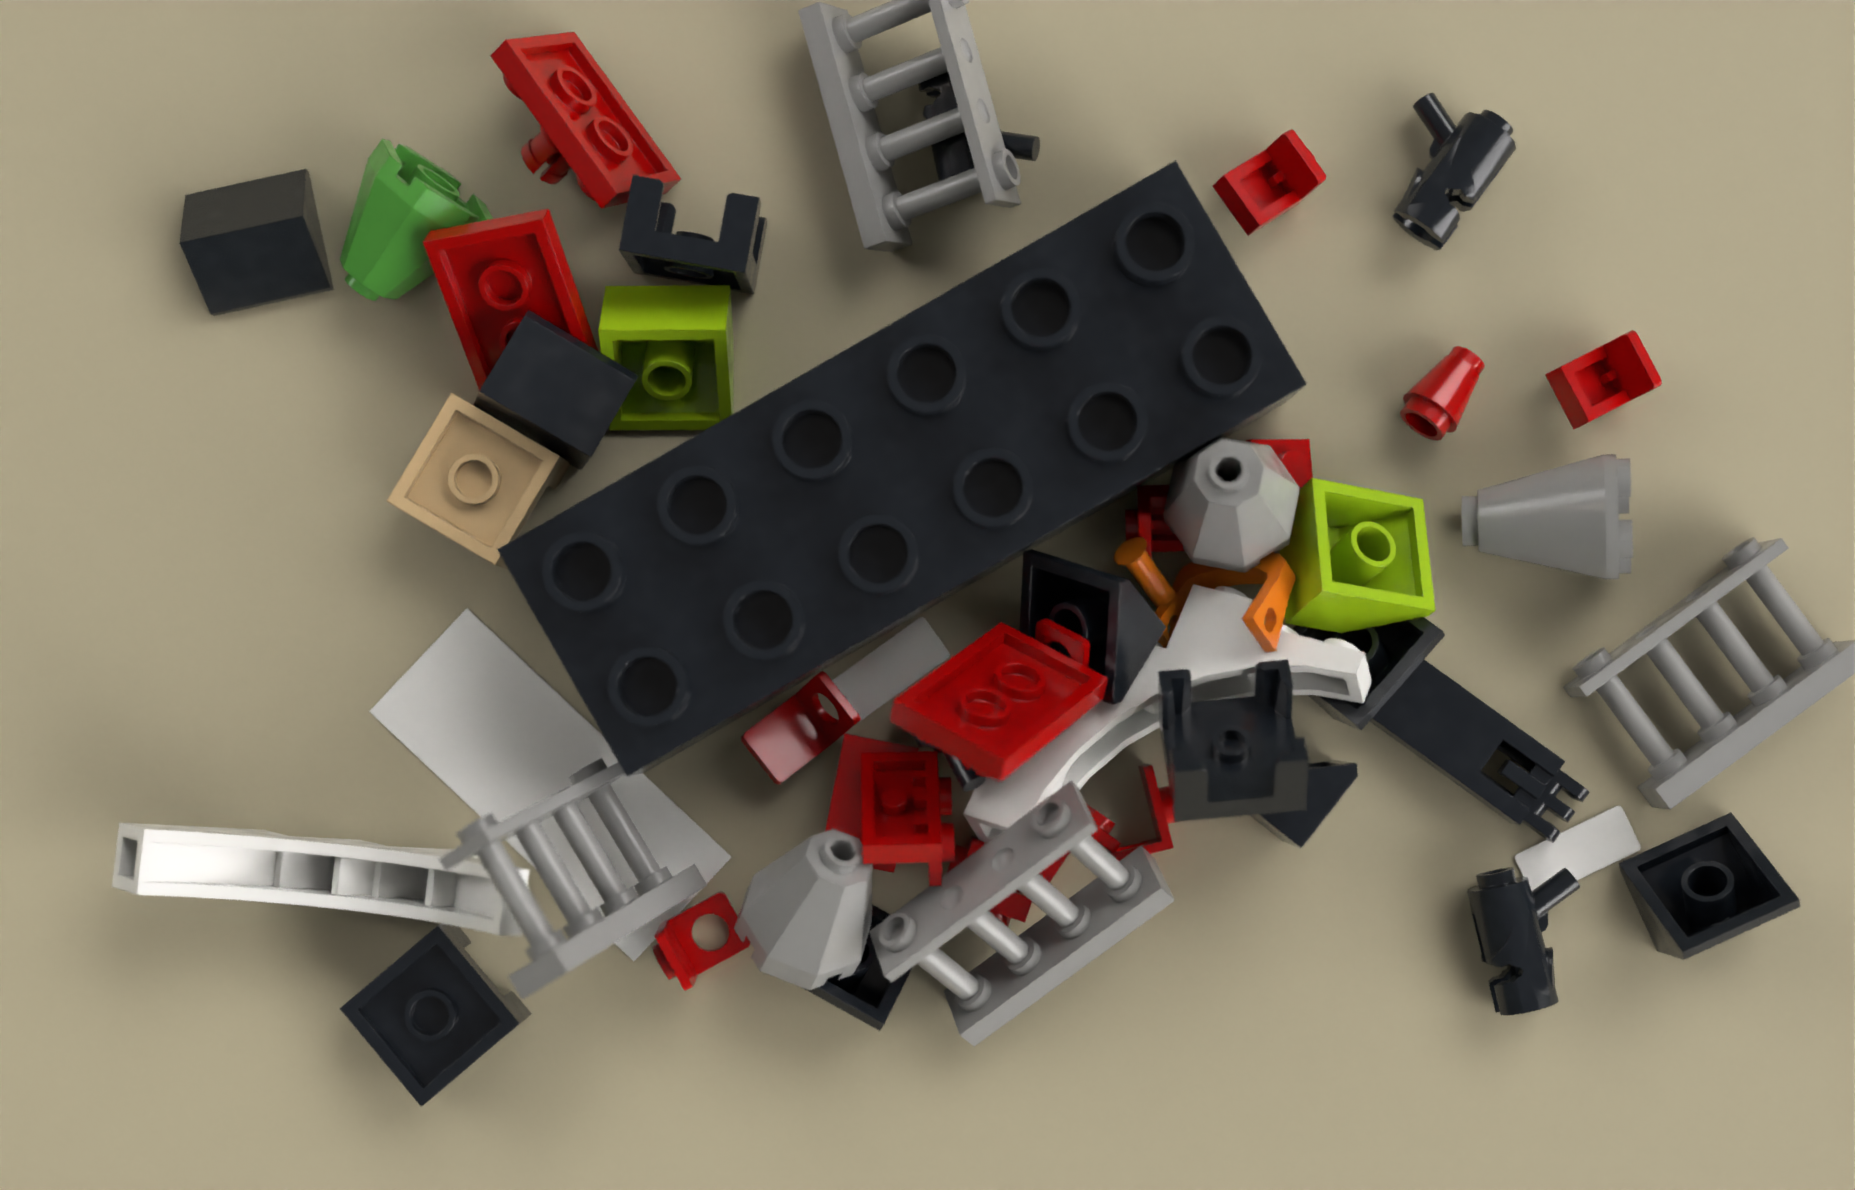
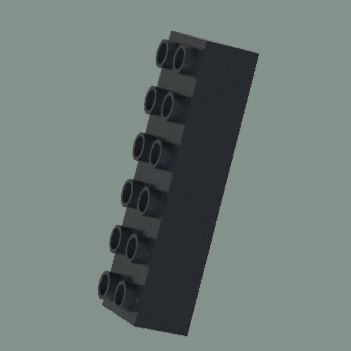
(902, 470)

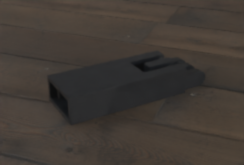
(1461, 734)

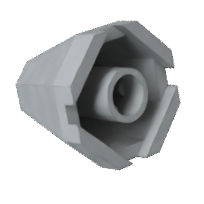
(1231, 504)
(810, 911)

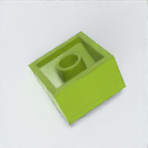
(678, 347)
(1357, 558)

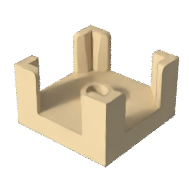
(476, 479)

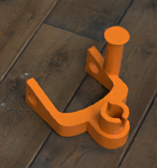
(1169, 600)

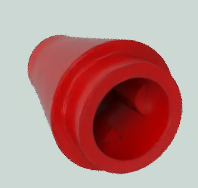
(1441, 396)

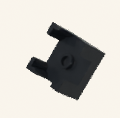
(690, 256)
(1232, 751)
(433, 1013)

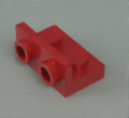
(904, 811)

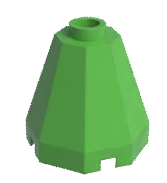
(393, 213)

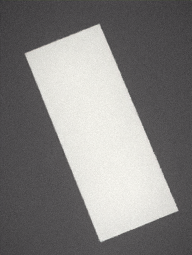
(514, 741)

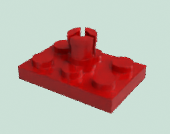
(579, 118)
(497, 274)
(998, 701)

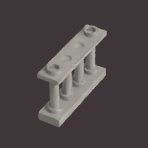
(868, 153)
(1722, 735)
(586, 928)
(1049, 950)

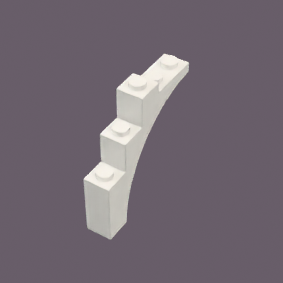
(1222, 663)
(309, 873)

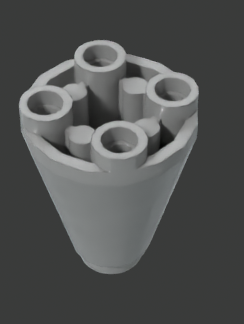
(1558, 518)

